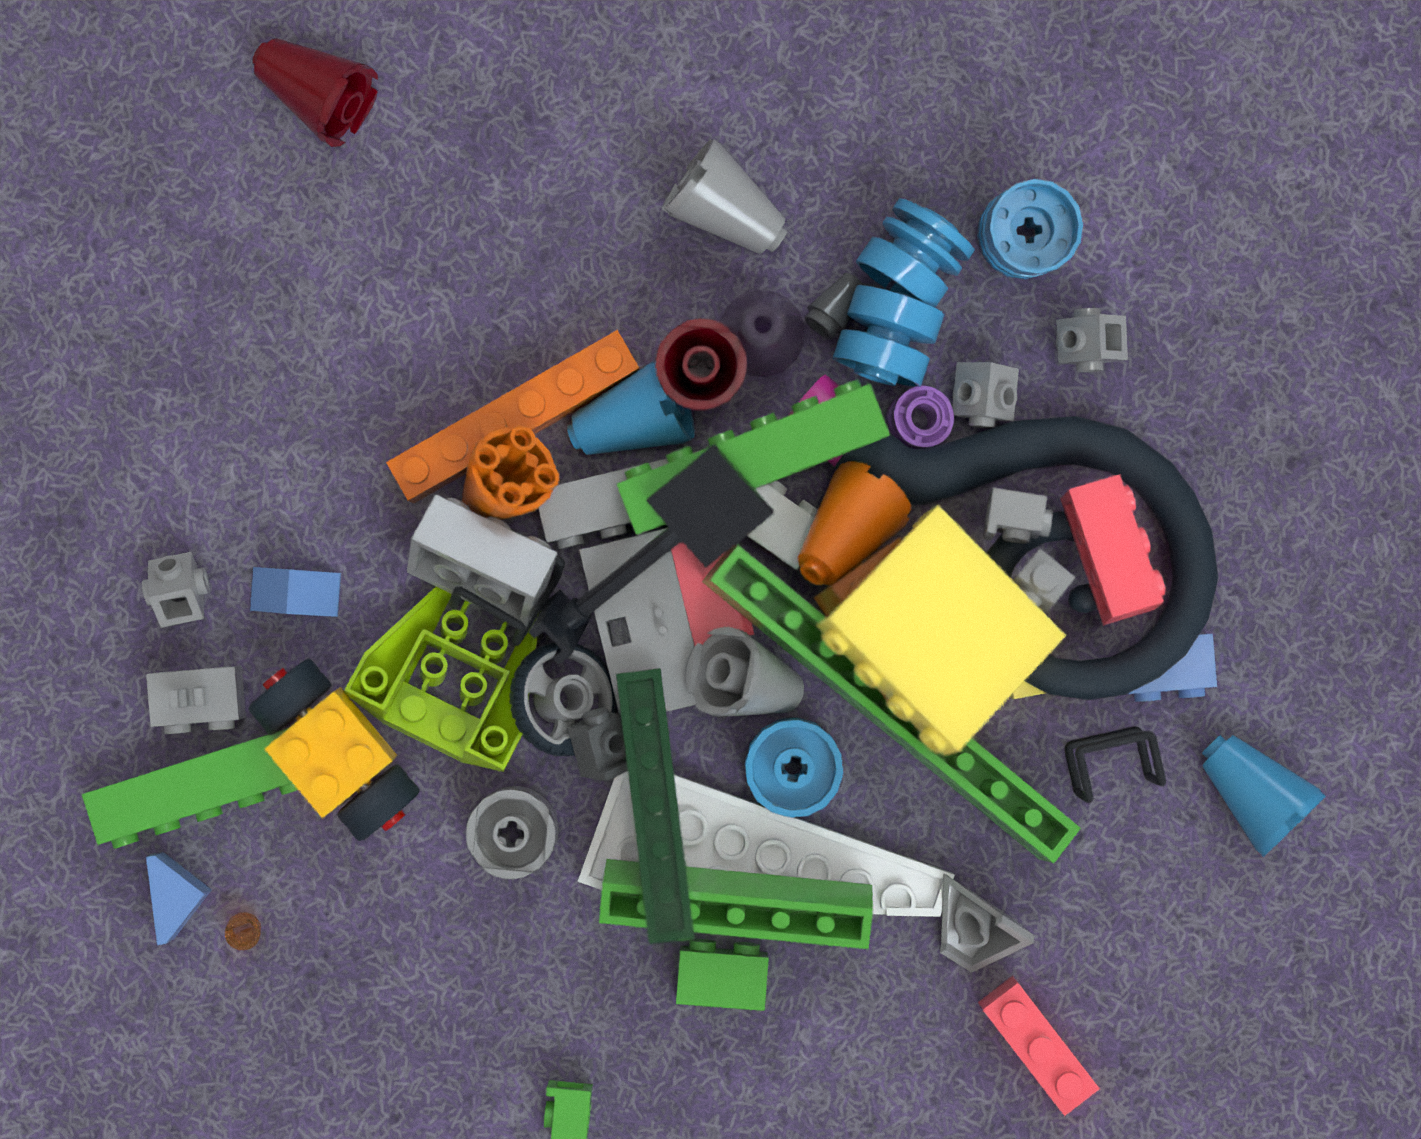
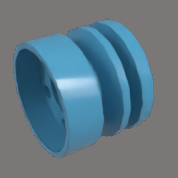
(1046, 210)
(920, 248)

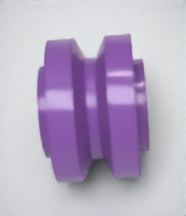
(933, 405)

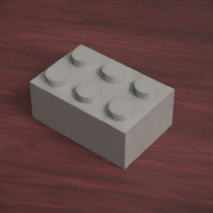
(482, 556)

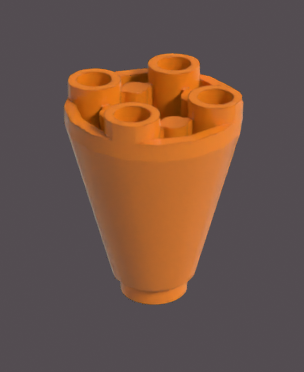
(509, 474)

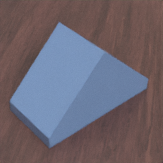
(295, 592)
(173, 895)

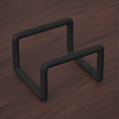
(521, 629)
(1110, 740)

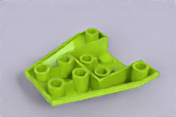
(387, 666)

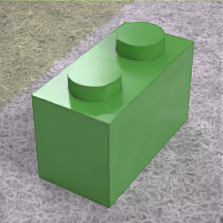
(722, 976)

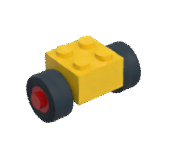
(332, 751)

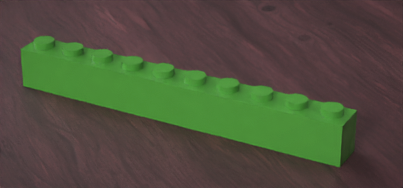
(970, 772)

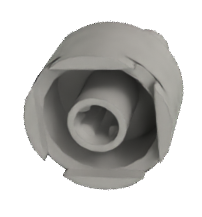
(492, 847)

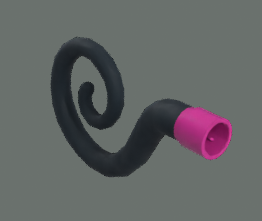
(1048, 442)

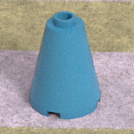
(631, 417)
(1259, 791)

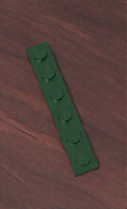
(655, 807)

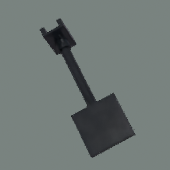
(705, 508)

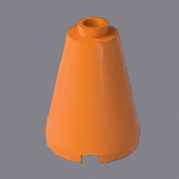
(851, 522)

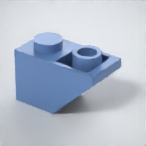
(1187, 676)

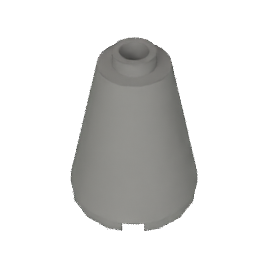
(725, 201)
(740, 677)

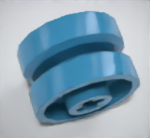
(800, 792)

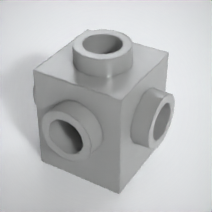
(1091, 339)
(985, 393)
(176, 589)

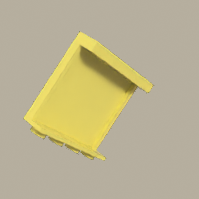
(941, 632)

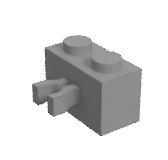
(196, 697)

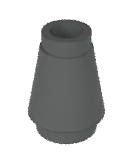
(829, 311)

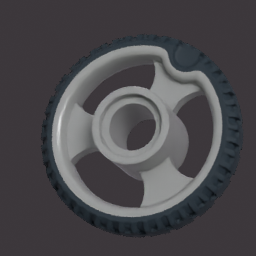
(579, 690)

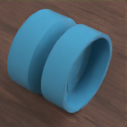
(884, 349)

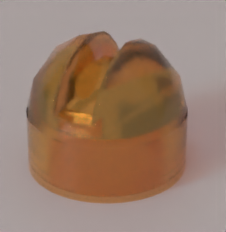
(246, 938)

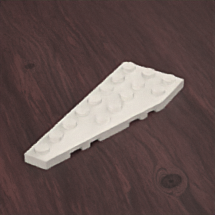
(746, 837)

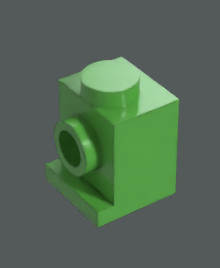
(569, 1111)

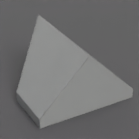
(975, 930)

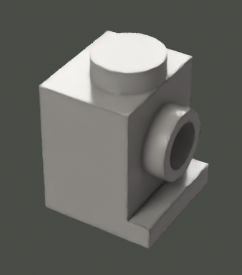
(1016, 516)
(1043, 580)

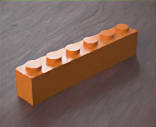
(532, 405)

